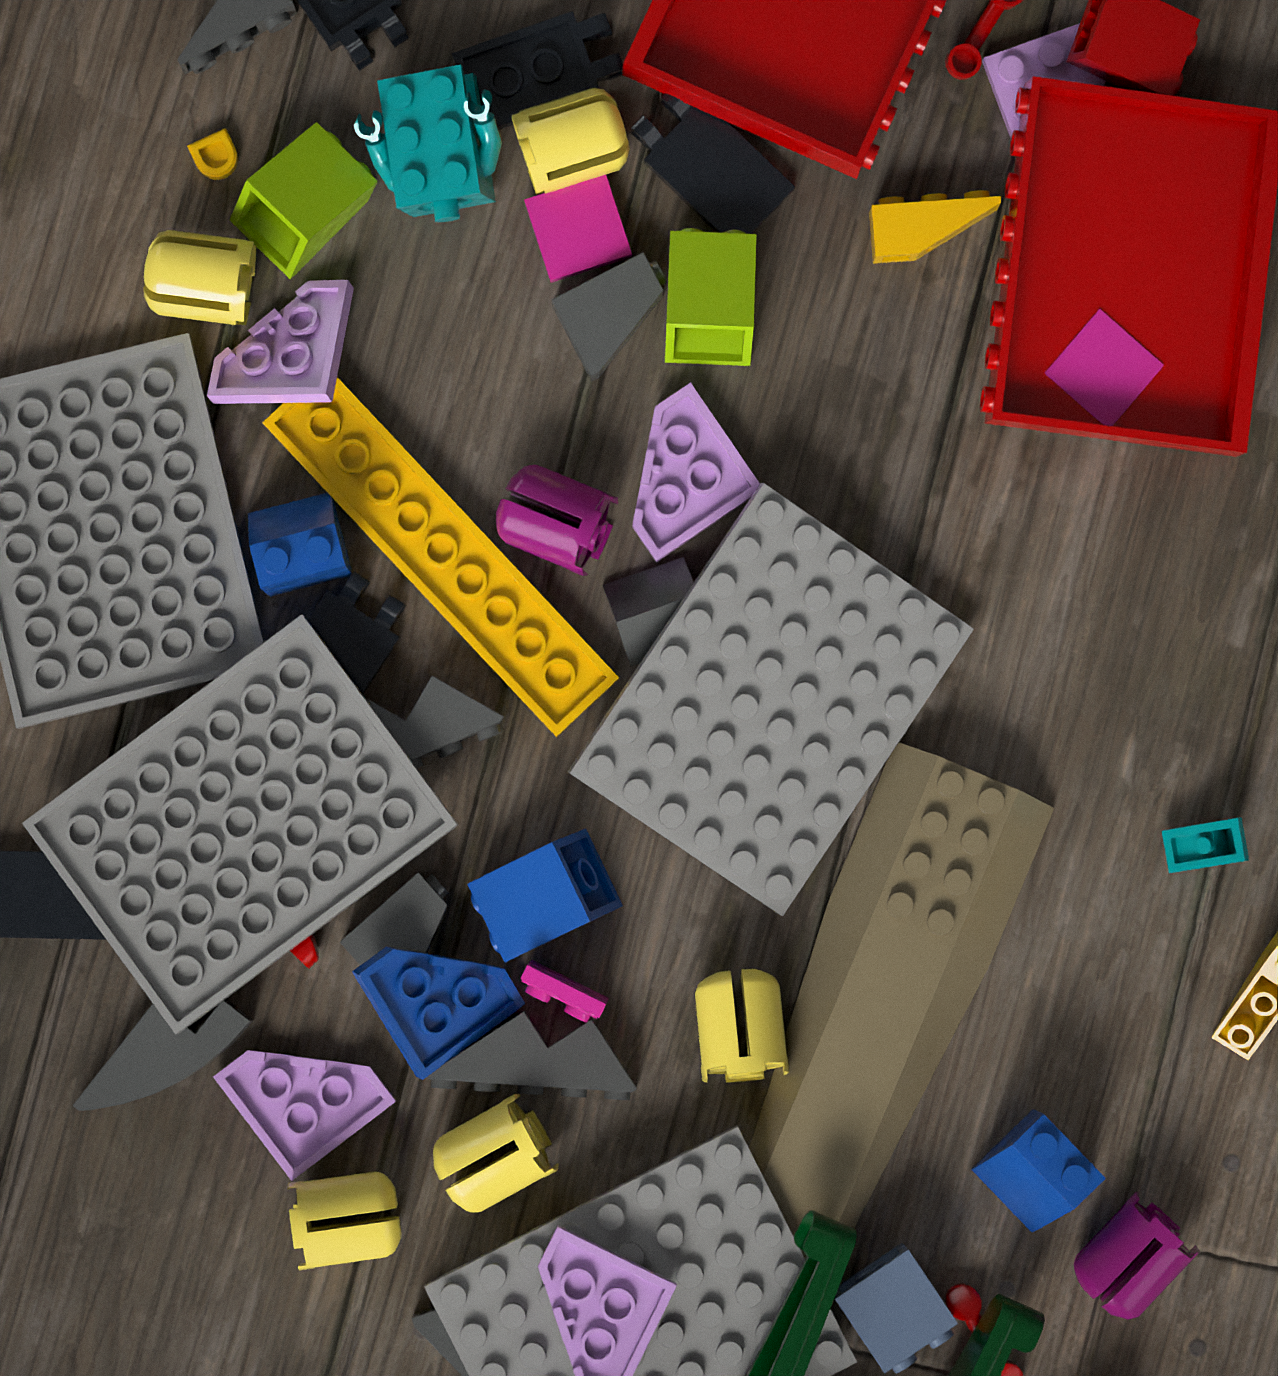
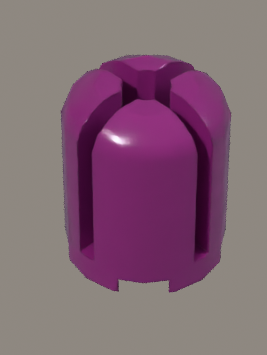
(550, 537)
(1132, 1259)

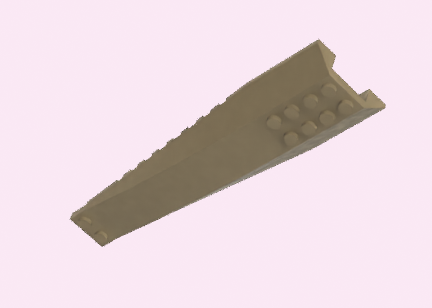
(891, 976)

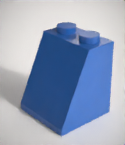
(297, 545)
(544, 895)
(1038, 1172)

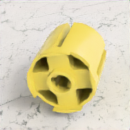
(572, 139)
(200, 277)
(762, 1023)
(505, 1174)
(347, 1240)

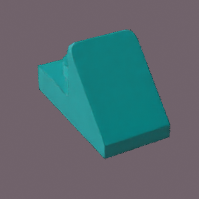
(1205, 845)

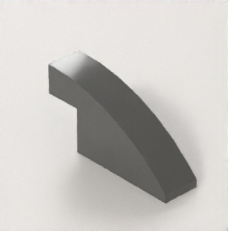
(158, 1058)

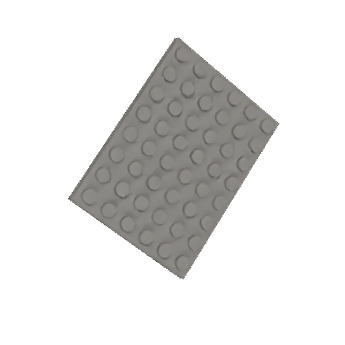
(115, 535)
(771, 699)
(240, 824)
(690, 1219)

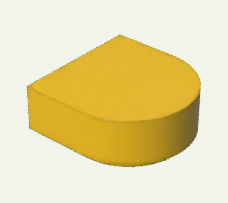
(215, 155)

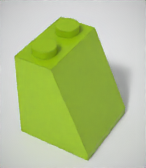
(302, 199)
(710, 297)

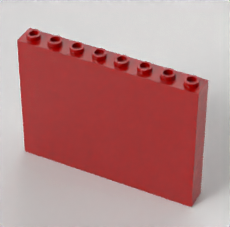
(788, 69)
(1160, 224)

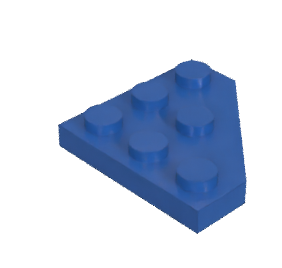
(435, 1002)

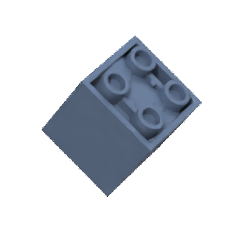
(895, 1309)

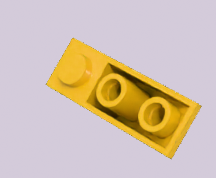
(915, 228)
(1254, 1007)

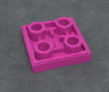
(578, 228)
(1104, 369)
(547, 983)

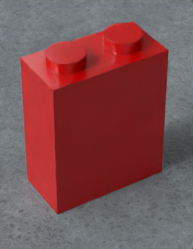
(1135, 44)

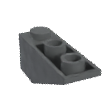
(232, 27)

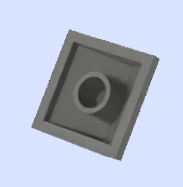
(646, 603)

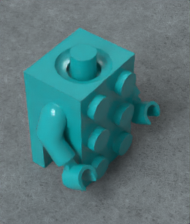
(435, 142)

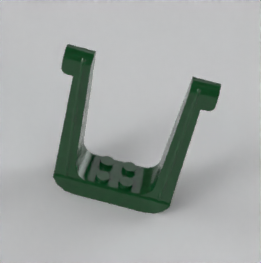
(804, 1312)

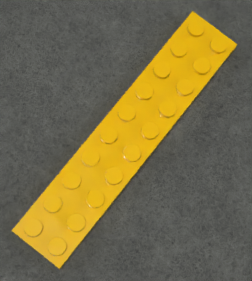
(444, 555)

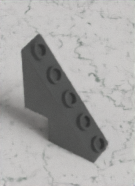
(440, 722)
(522, 1058)

